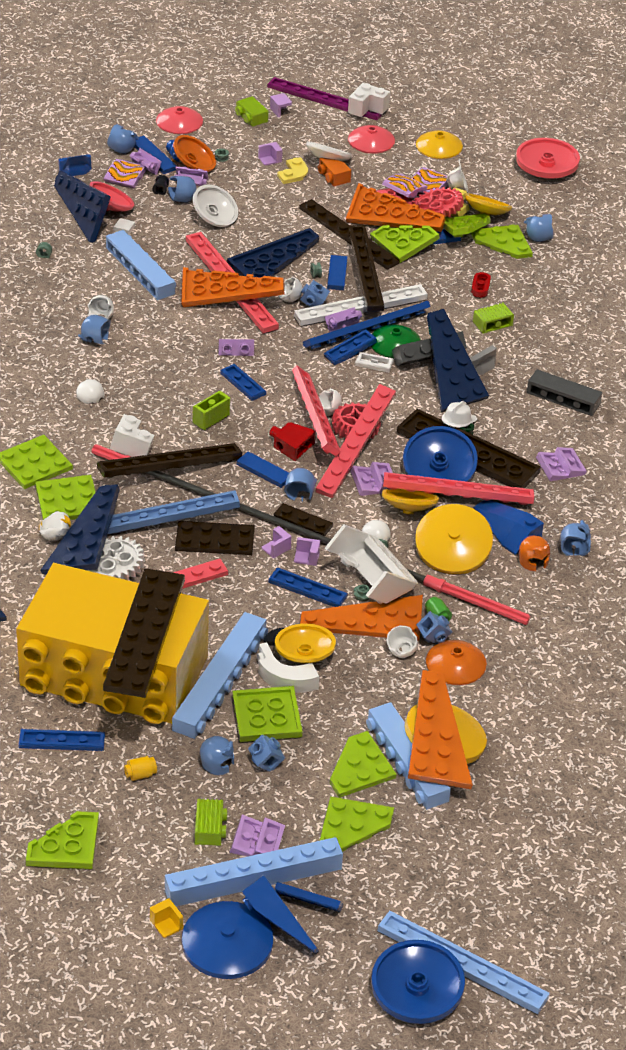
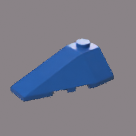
(509, 524)

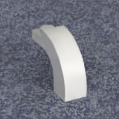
(276, 674)

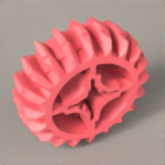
(346, 417)

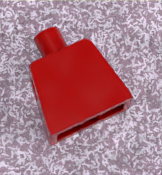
(293, 439)

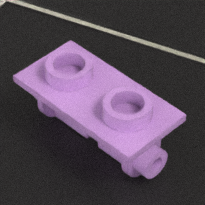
(146, 159)
(199, 175)
(342, 319)
(236, 347)

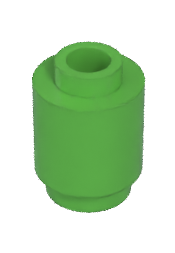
(438, 607)

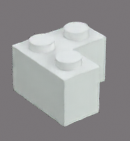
(368, 98)
(130, 439)

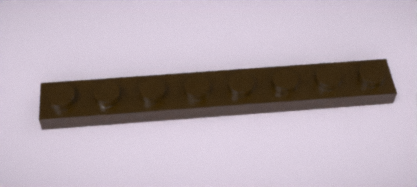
(340, 228)
(366, 268)
(168, 460)

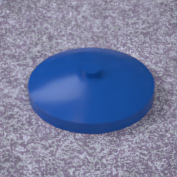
(440, 454)
(227, 940)
(418, 981)

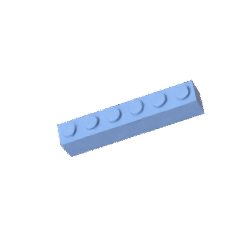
(140, 265)
(391, 734)

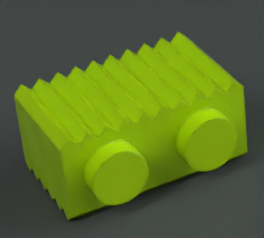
(252, 111)
(493, 318)
(211, 410)
(209, 822)

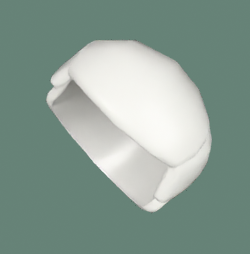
(292, 290)
(101, 305)
(90, 391)
(330, 401)
(378, 529)
(403, 638)

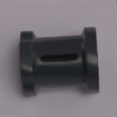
(161, 185)

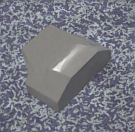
(484, 360)

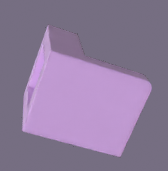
(279, 102)
(270, 153)
(280, 543)
(307, 551)

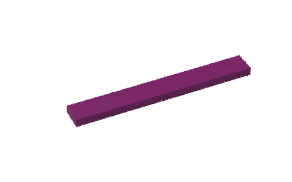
(315, 95)

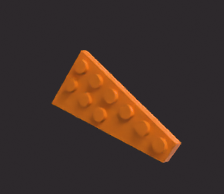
(385, 209)
(222, 286)
(369, 617)
(436, 743)

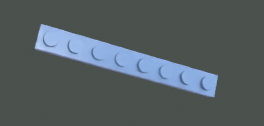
(474, 967)

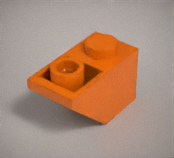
(334, 171)

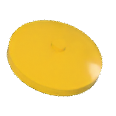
(454, 539)
(470, 731)

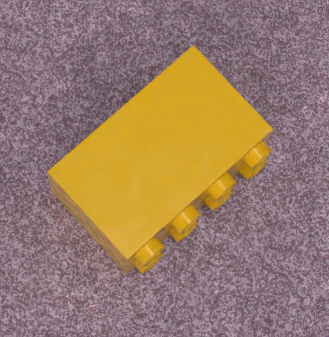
(74, 632)

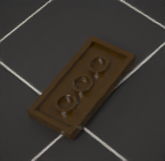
(215, 538)

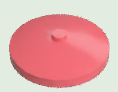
(547, 158)

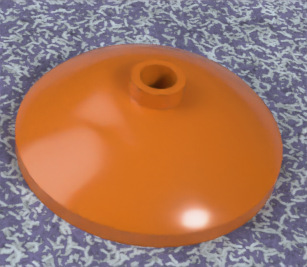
(194, 153)
(458, 661)

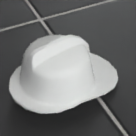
(457, 179)
(458, 415)

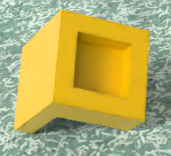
(166, 918)

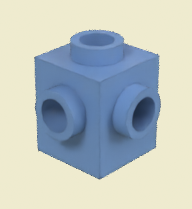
(314, 294)
(434, 628)
(266, 753)

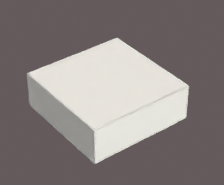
(125, 225)

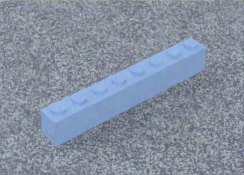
(219, 676)
(238, 874)

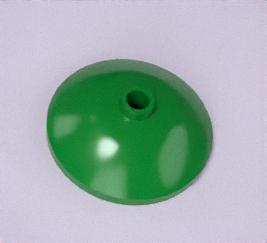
(391, 336)

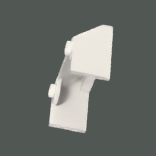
(374, 562)

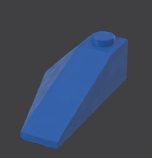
(269, 905)

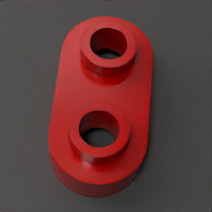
(481, 284)

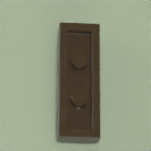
(303, 519)

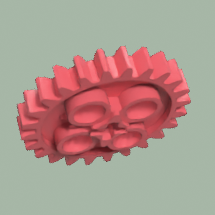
(441, 201)

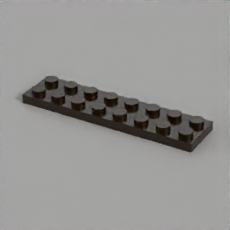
(491, 459)
(144, 633)

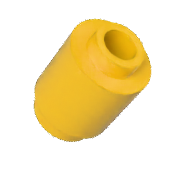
(140, 768)

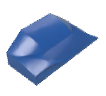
(75, 165)

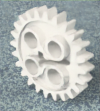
(120, 558)

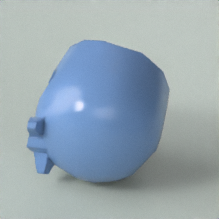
(121, 139)
(184, 190)
(539, 228)
(95, 328)
(299, 480)
(577, 535)
(214, 752)

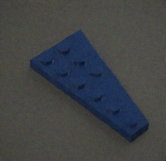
(84, 202)
(274, 256)
(452, 366)
(86, 537)

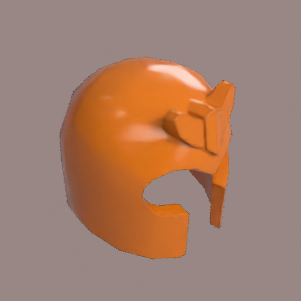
(533, 547)

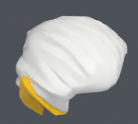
(55, 526)

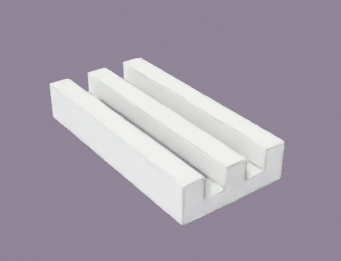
(374, 364)

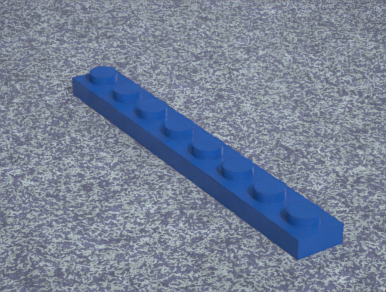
(374, 323)

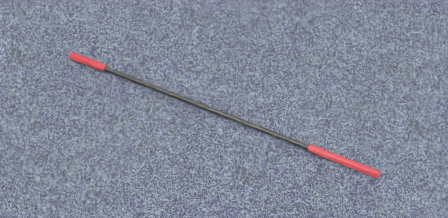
(437, 584)

